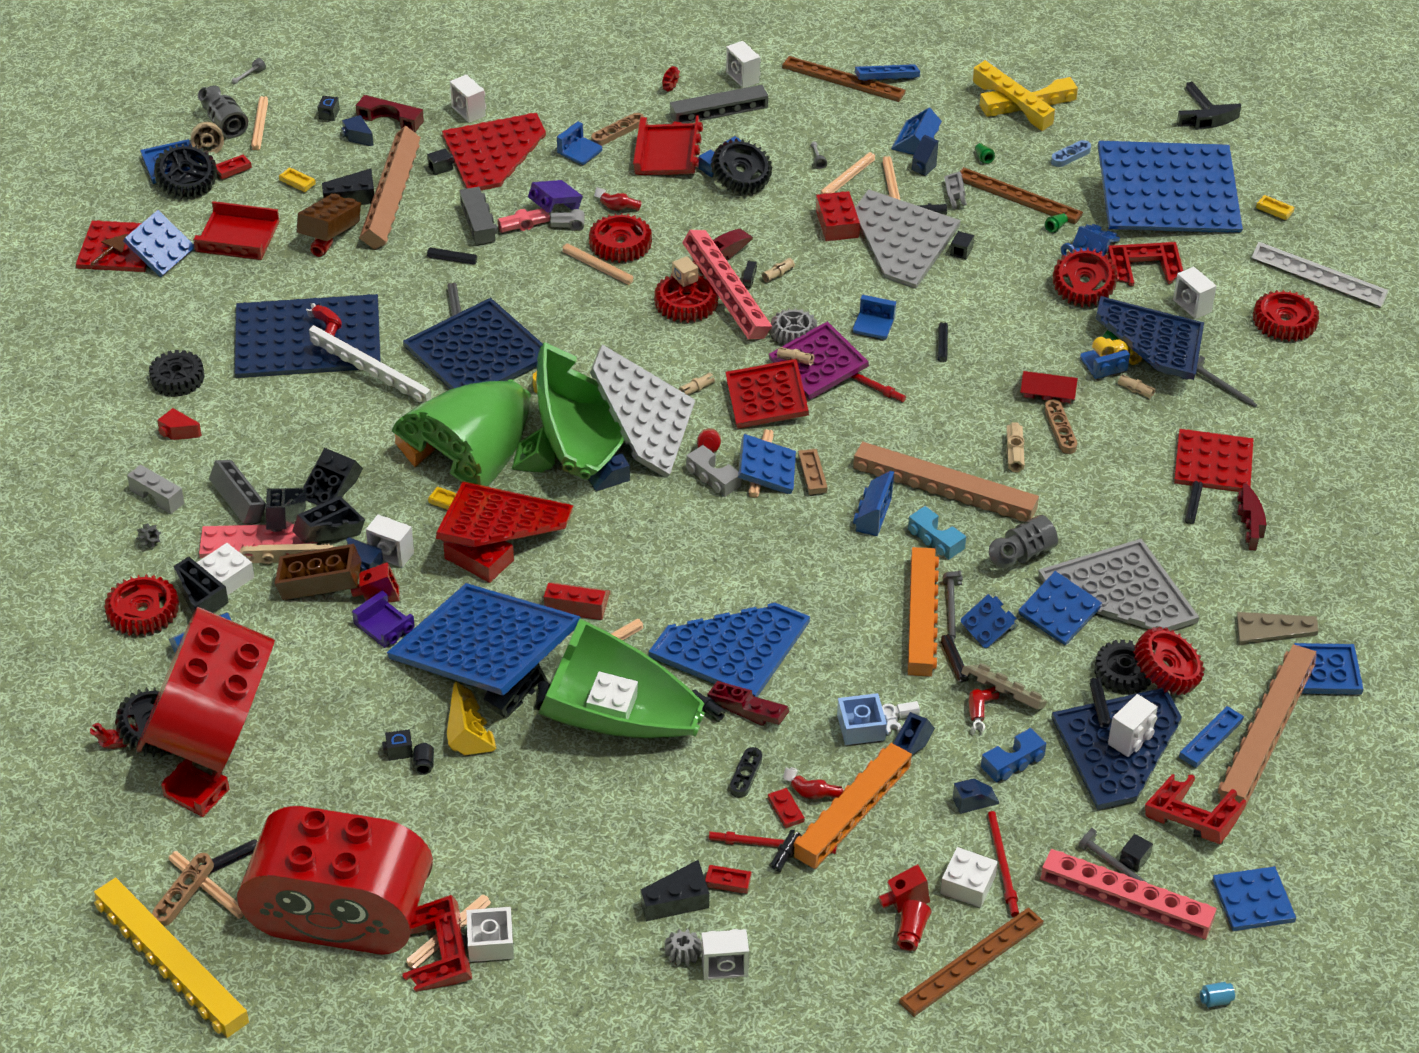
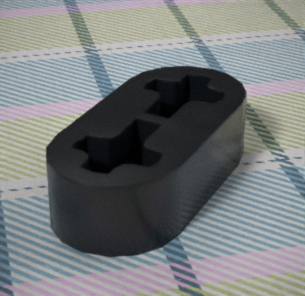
(749, 273)

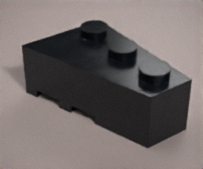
(355, 186)
(283, 507)
(328, 521)
(199, 586)
(510, 701)
(676, 893)

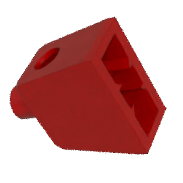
(377, 580)
(906, 886)

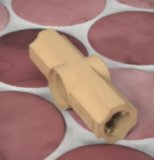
(1015, 447)

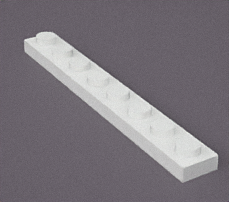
(1320, 274)
(370, 365)

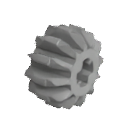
(683, 947)

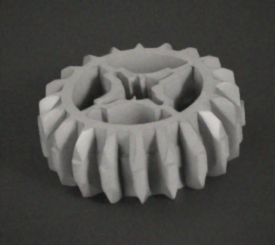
(791, 325)

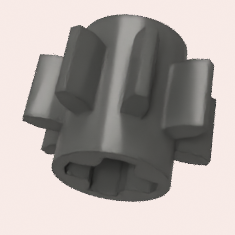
(148, 535)

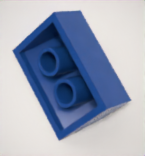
(914, 129)
(875, 504)

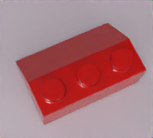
(1048, 386)
(577, 600)

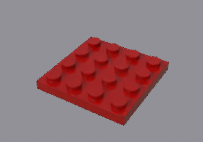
(114, 259)
(767, 393)
(1213, 459)

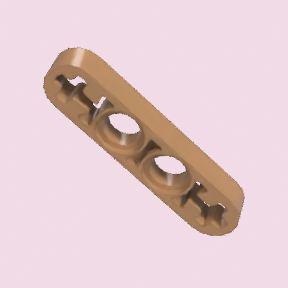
(603, 136)
(1061, 426)
(185, 890)

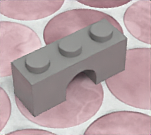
(702, 464)
(145, 482)

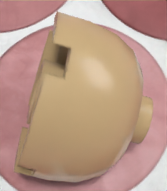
(207, 135)

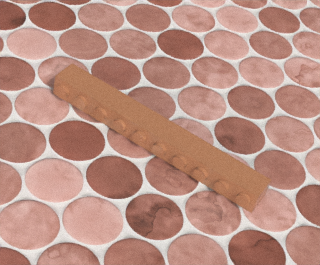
(390, 188)
(946, 482)
(1268, 723)

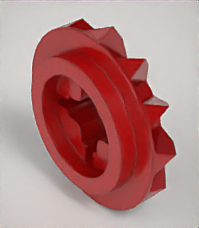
(670, 78)

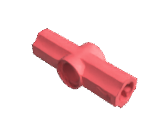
(522, 220)

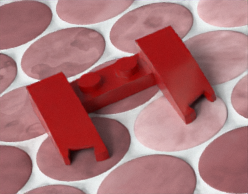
(1165, 252)
(1213, 825)
(454, 966)

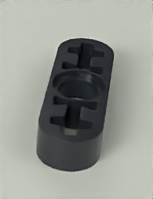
(746, 765)

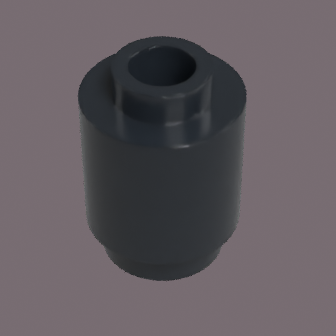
(423, 758)

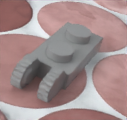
(955, 188)

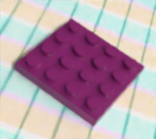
(833, 359)

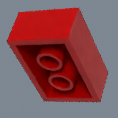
(837, 216)
(483, 561)

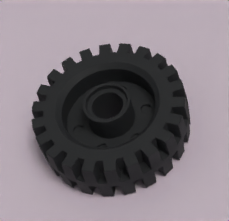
(176, 373)
(1119, 669)

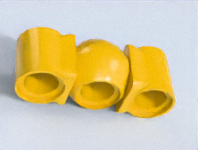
(1107, 346)

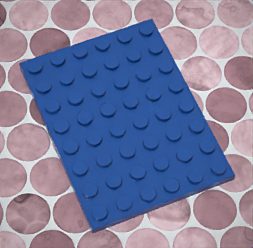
(1169, 186)
(484, 638)

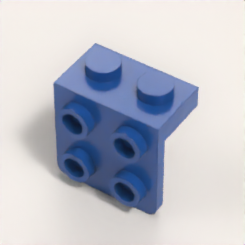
(575, 146)
(1094, 238)
(875, 317)
(1106, 364)
(988, 621)

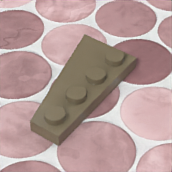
(1263, 626)
(986, 676)

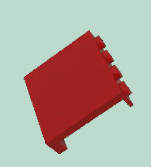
(667, 148)
(238, 231)

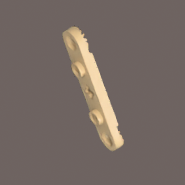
(271, 553)

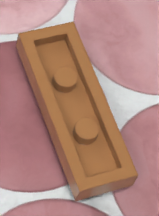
(812, 471)

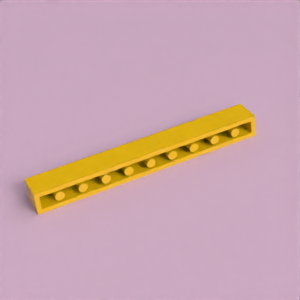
(171, 957)

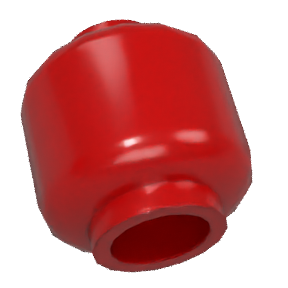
(710, 439)

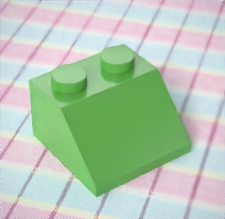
(534, 453)

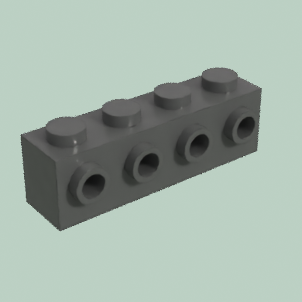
(477, 215)
(237, 491)

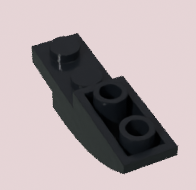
(1209, 118)

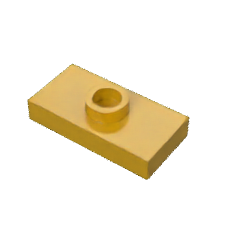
(297, 179)
(1275, 207)
(441, 497)

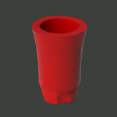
(912, 924)

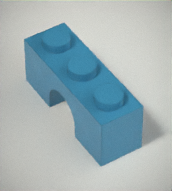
(946, 542)

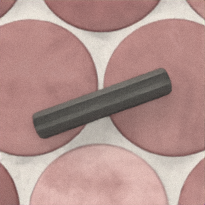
(454, 298)

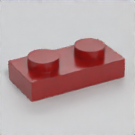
(233, 166)
(786, 808)
(728, 879)

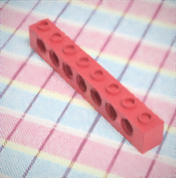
(727, 284)
(1128, 893)

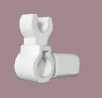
(902, 711)

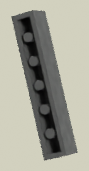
(719, 104)

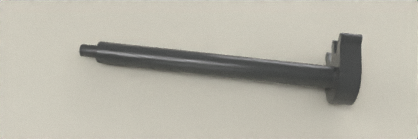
(1221, 383)
(950, 579)
(1088, 842)

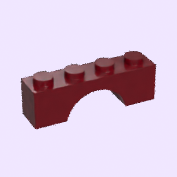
(373, 108)

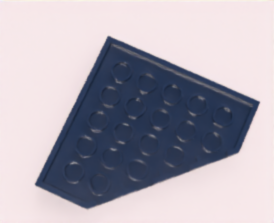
(1160, 338)
(1106, 772)

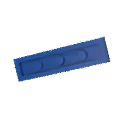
(887, 71)
(1211, 737)

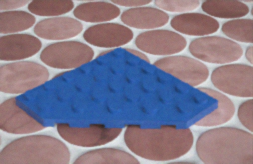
(733, 648)

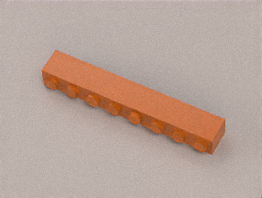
(922, 613)
(852, 805)

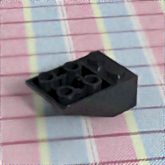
(331, 477)

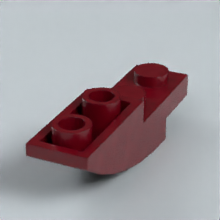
(730, 243)
(1252, 515)
(743, 703)

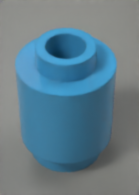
(1217, 994)

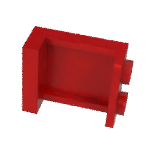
(194, 788)

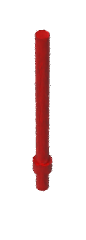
(887, 391)
(731, 838)
(1010, 894)

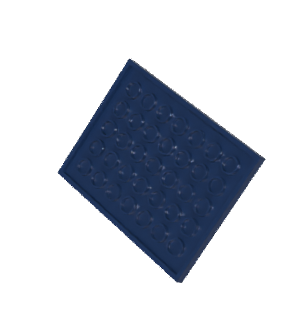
(277, 341)

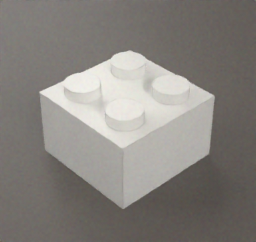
(742, 64)
(467, 98)
(1194, 292)
(393, 539)
(228, 567)
(613, 695)
(1133, 725)
(968, 877)
(489, 934)
(725, 954)

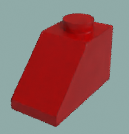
(178, 426)

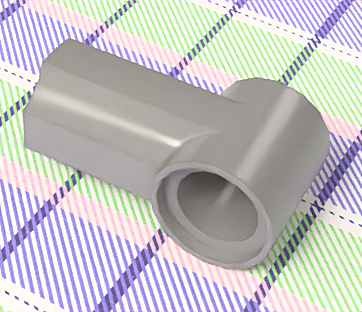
(573, 220)

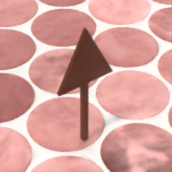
(113, 243)

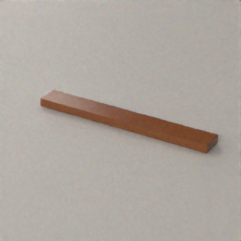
(843, 78)
(1019, 195)
(970, 962)

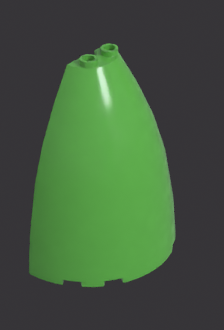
(574, 414)
(471, 426)
(662, 702)

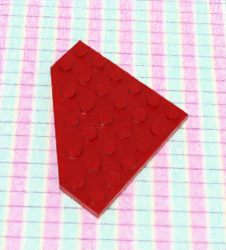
(493, 149)
(493, 515)

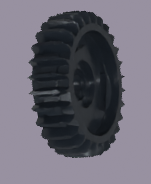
(742, 155)
(181, 182)
(138, 708)

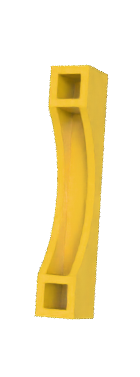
(1059, 91)
(1036, 110)

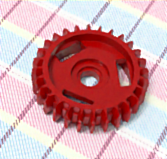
(606, 233)
(1077, 266)
(1289, 305)
(682, 306)
(125, 599)
(1185, 665)

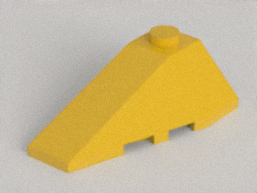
(466, 725)

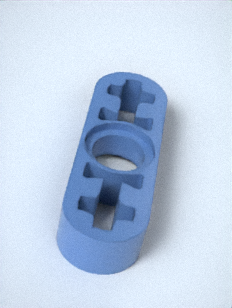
(1062, 157)

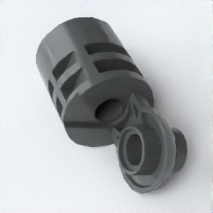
(223, 111)
(1024, 542)

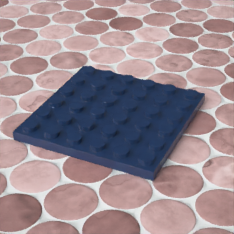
(476, 346)

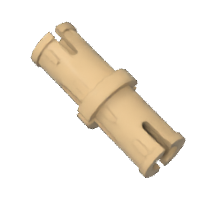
(778, 270)
(790, 354)
(697, 384)
(1136, 386)

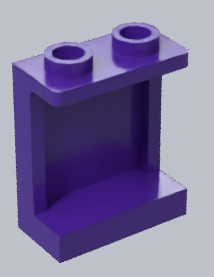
(554, 192)
(382, 620)

